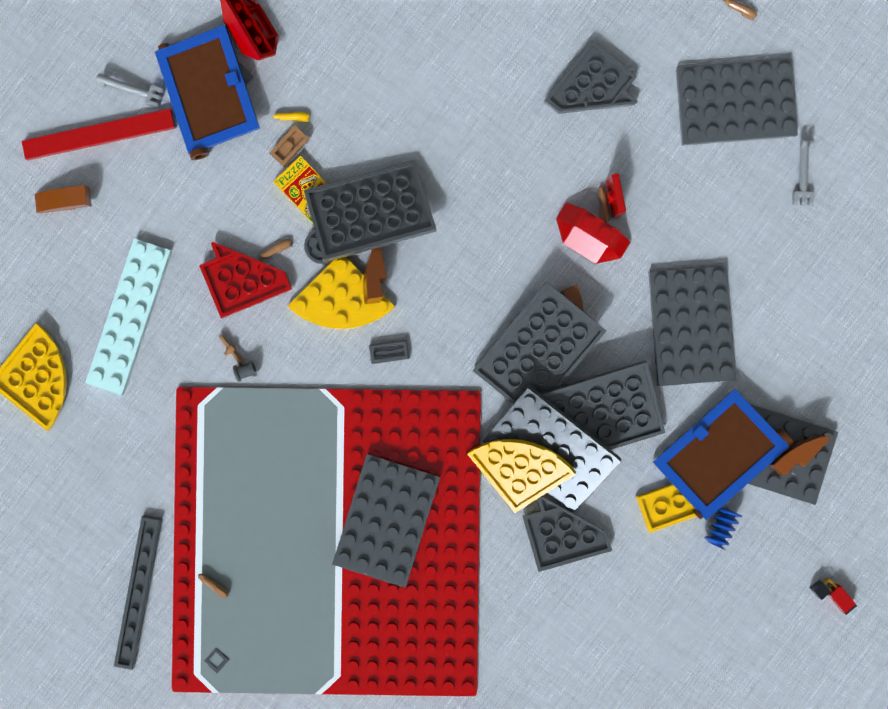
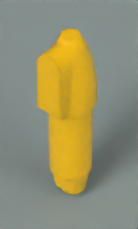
(297, 116)

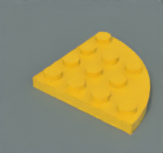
(337, 299)
(35, 377)
(520, 469)

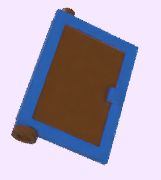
(207, 90)
(721, 454)

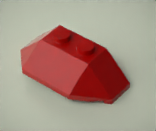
(250, 28)
(590, 235)

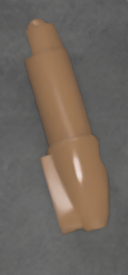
(746, 11)
(604, 210)
(281, 246)
(219, 589)

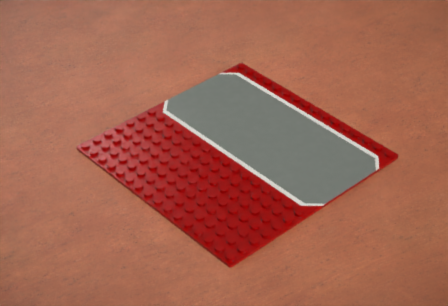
(262, 514)

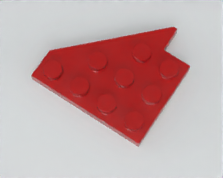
(241, 281)

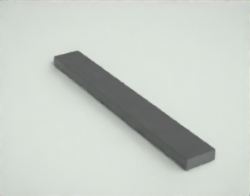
(137, 592)

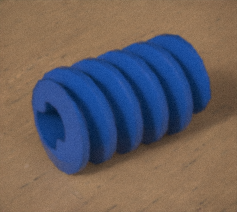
(722, 528)

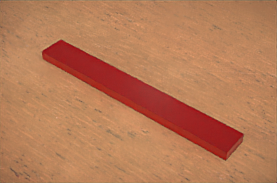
(98, 134)

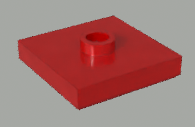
(615, 195)

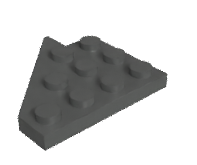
(592, 83)
(562, 536)

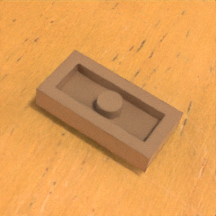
(289, 146)

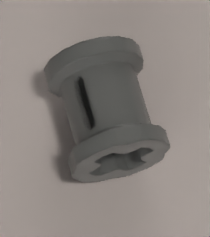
(244, 371)

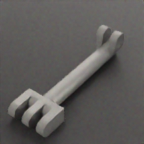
(103, 80)
(802, 193)

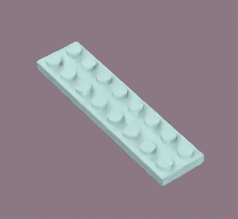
(128, 316)

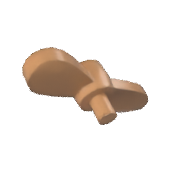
(231, 349)

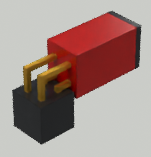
(836, 594)

